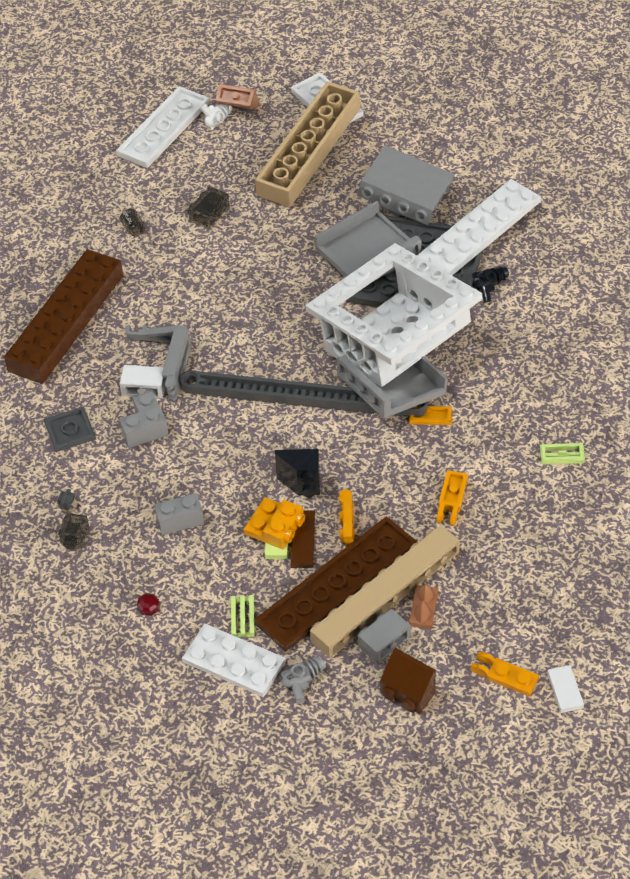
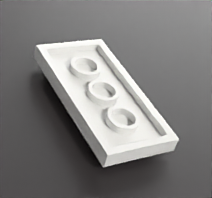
(309, 88)
(234, 660)

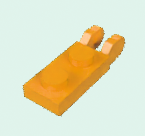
(452, 495)
(346, 517)
(505, 674)

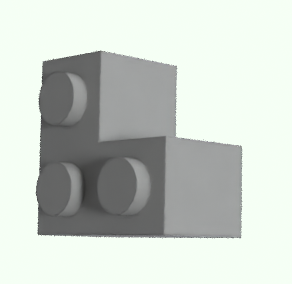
(146, 423)

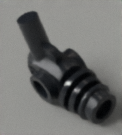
(488, 279)

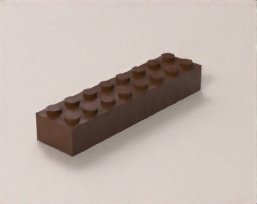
(64, 316)

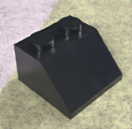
(299, 470)

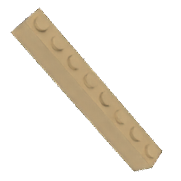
(384, 591)

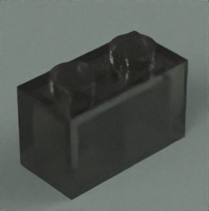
(208, 207)

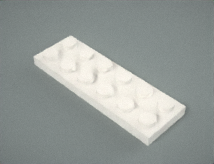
(162, 127)

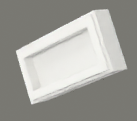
(565, 689)

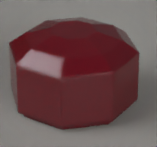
(148, 604)

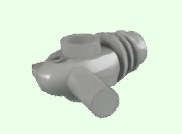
(300, 675)

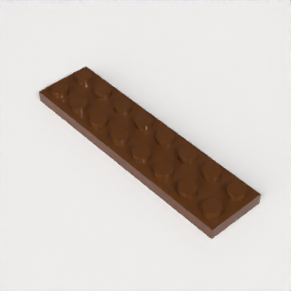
(333, 583)

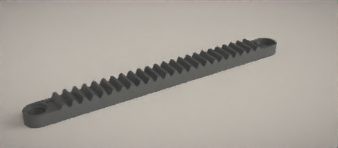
(282, 392)

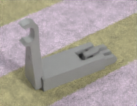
(177, 355)

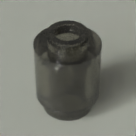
(132, 222)

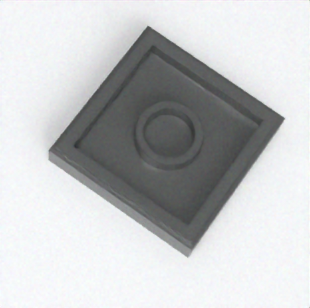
(69, 429)

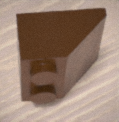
(408, 681)

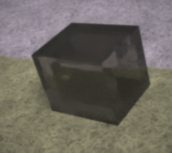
(73, 531)

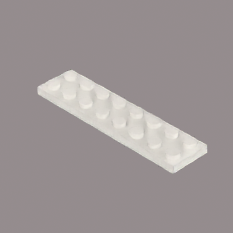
(480, 227)

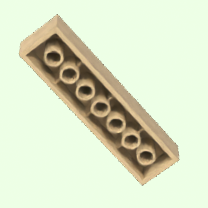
(307, 144)

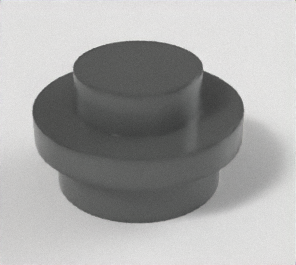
(65, 499)

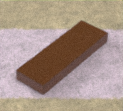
(303, 542)

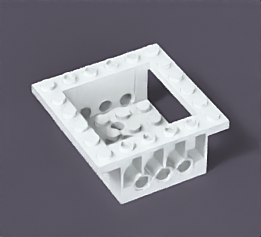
(425, 296)

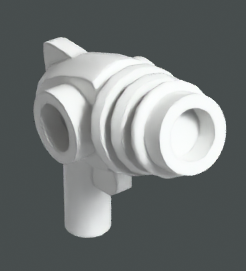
(214, 115)

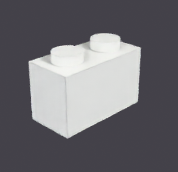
(142, 379)

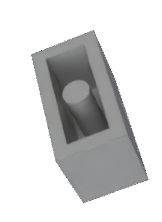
(179, 514)
(384, 635)

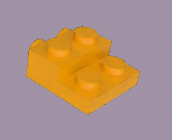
(275, 522)

